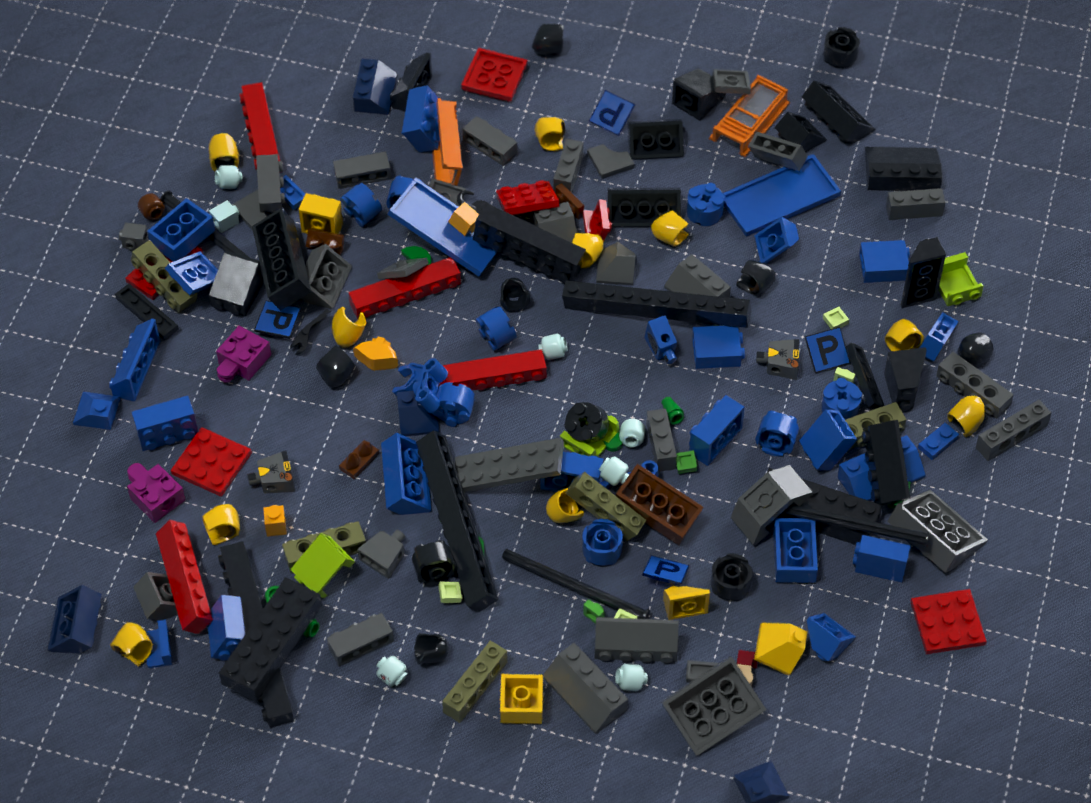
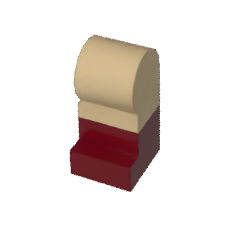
(745, 662)

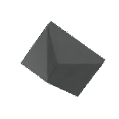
(616, 265)

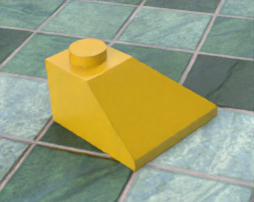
(685, 601)
(780, 646)

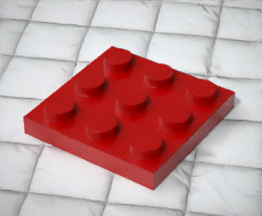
(494, 74)
(527, 197)
(211, 461)
(948, 621)

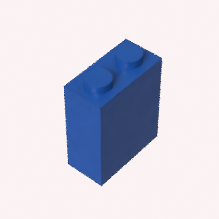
(884, 261)
(717, 347)
(827, 440)
(881, 558)
(227, 626)

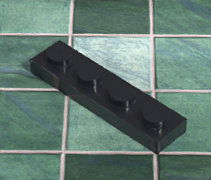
(146, 310)
(865, 377)

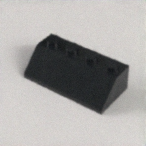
(836, 112)
(641, 205)
(924, 273)
(886, 463)

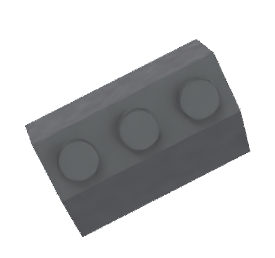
(326, 276)
(696, 278)

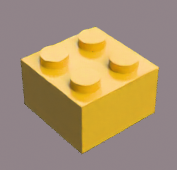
(320, 214)
(521, 698)

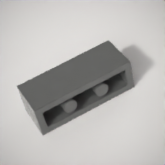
(490, 140)
(777, 151)
(569, 164)
(362, 170)
(270, 182)
(915, 204)
(661, 439)
(360, 639)

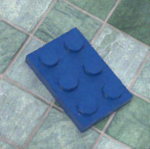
(193, 272)

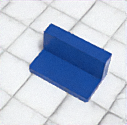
(161, 649)

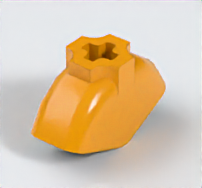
(376, 354)

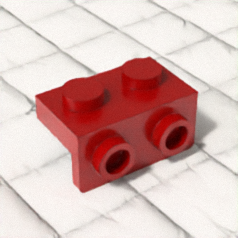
(597, 221)

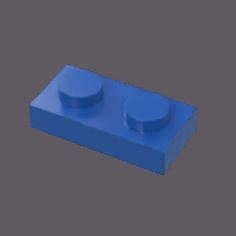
(292, 193)
(938, 441)

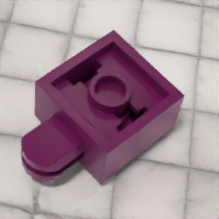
(241, 355)
(154, 491)

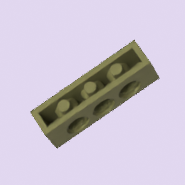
(150, 253)
(879, 415)
(605, 505)
(350, 531)
(474, 681)

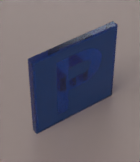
(612, 112)
(665, 570)

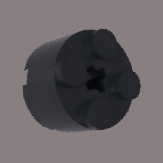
(841, 47)
(578, 416)
(433, 563)
(731, 577)

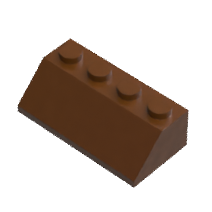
(659, 503)

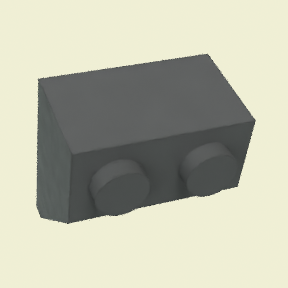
(556, 221)
(155, 596)

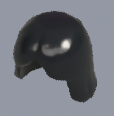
(512, 289)
(430, 648)

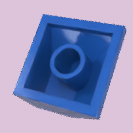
(776, 239)
(96, 410)
(828, 637)

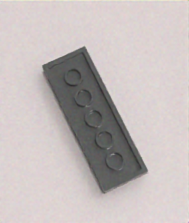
(510, 464)

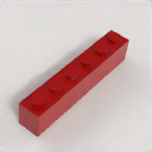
(258, 120)
(398, 291)
(498, 370)
(184, 577)

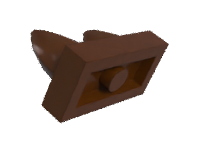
(317, 238)
(359, 459)

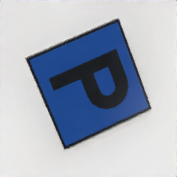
(277, 322)
(827, 349)

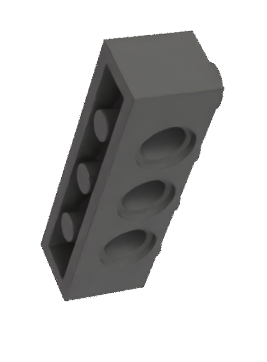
(993, 395)
(1013, 430)

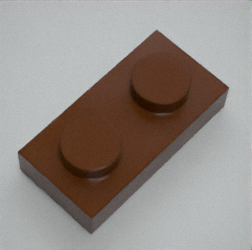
(565, 195)

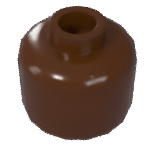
(150, 206)

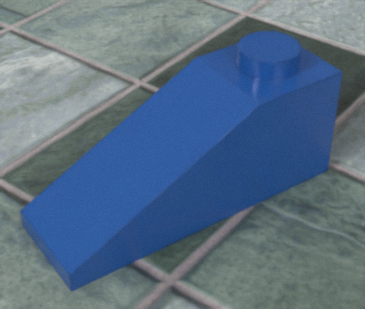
(938, 336)

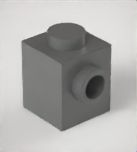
(133, 235)

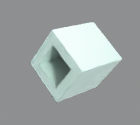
(225, 216)

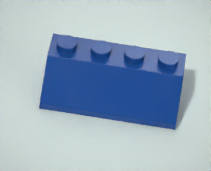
(135, 361)
(854, 472)
(404, 476)

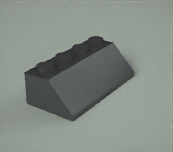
(636, 639)
(585, 688)

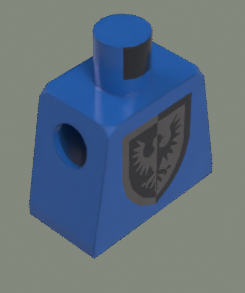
(661, 339)

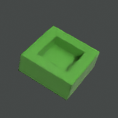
(686, 462)
(592, 610)

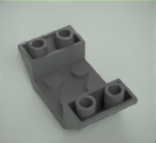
(768, 500)

